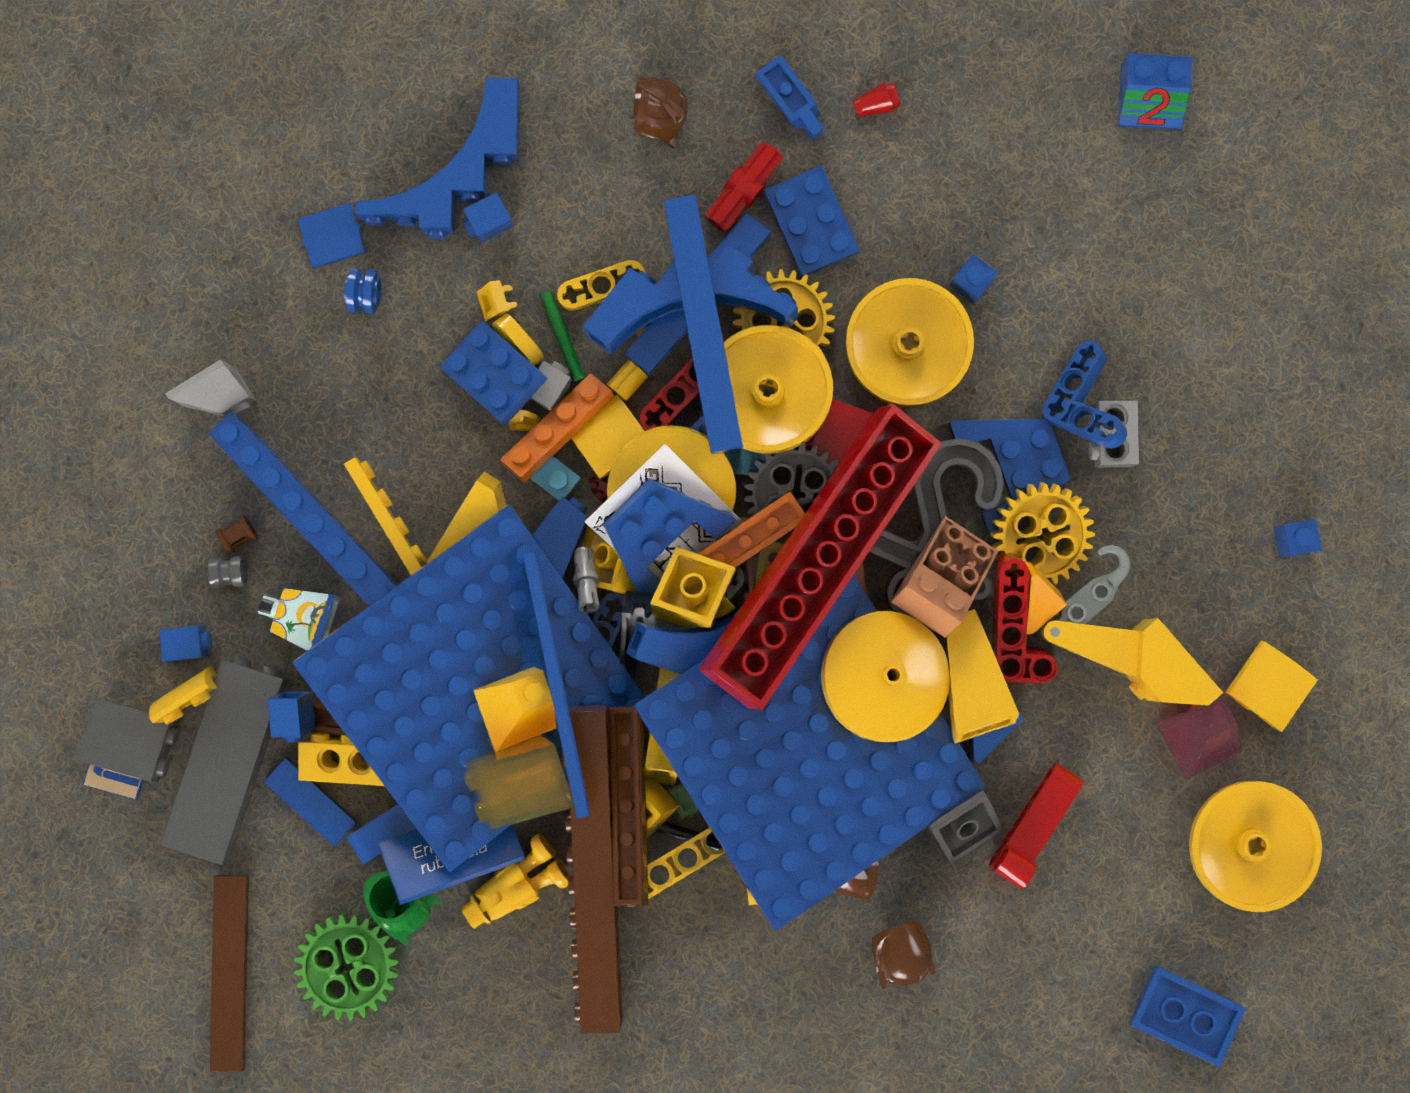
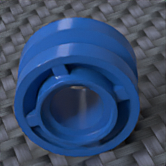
(362, 291)

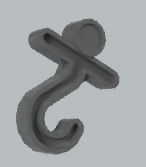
(931, 507)

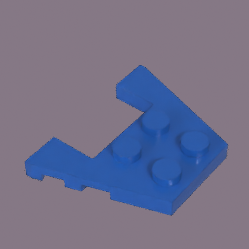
(1024, 451)
(652, 522)

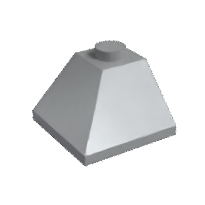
(215, 391)

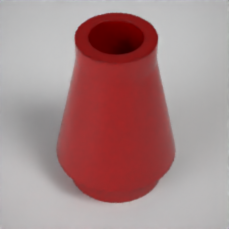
(877, 101)

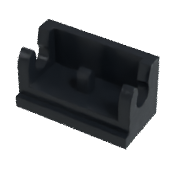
(635, 609)

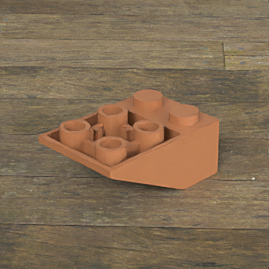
(945, 577)

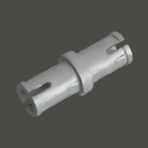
(586, 579)

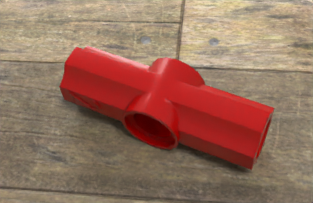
(743, 187)

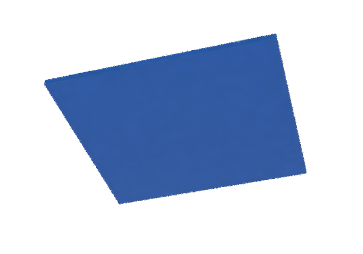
(409, 665)
(793, 788)

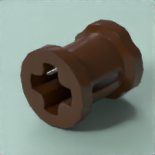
(236, 534)

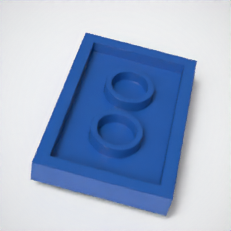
(811, 221)
(493, 373)
(1187, 1016)

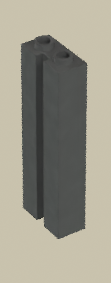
(224, 762)

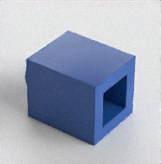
(487, 218)
(973, 278)
(1297, 538)
(185, 643)
(291, 715)

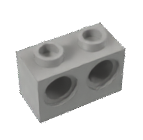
(1129, 449)

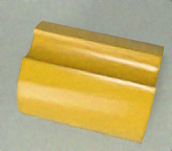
(627, 380)

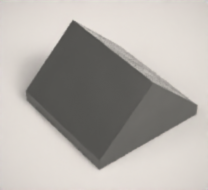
(965, 826)

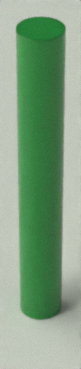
(562, 337)

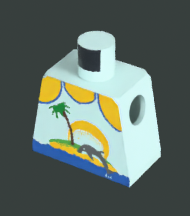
(301, 616)

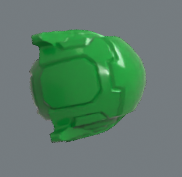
(384, 909)

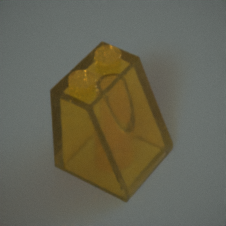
(518, 783)

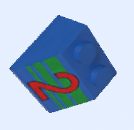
(1154, 90)

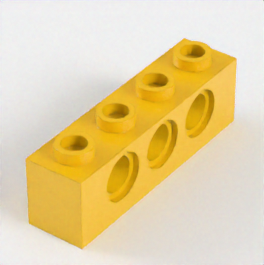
(318, 766)

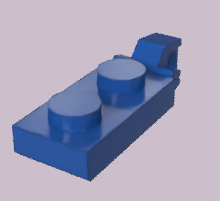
(790, 96)

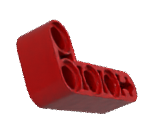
(681, 382)
(1016, 617)
(1035, 826)

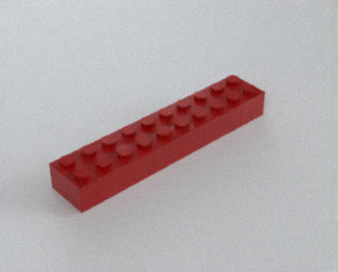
(820, 557)

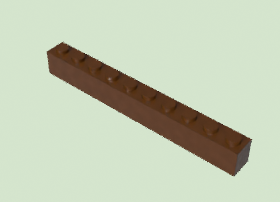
(592, 881)

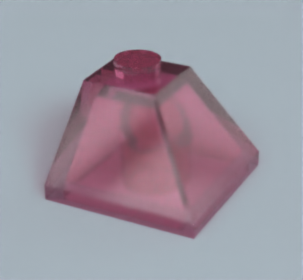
(1201, 736)

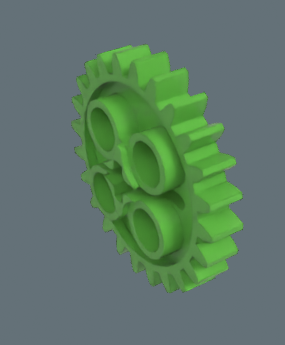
(318, 975)

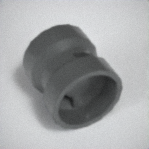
(227, 572)

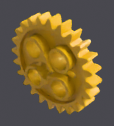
(807, 302)
(1037, 507)

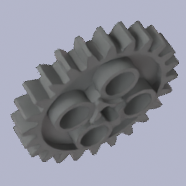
(767, 487)

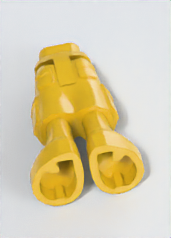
(511, 886)

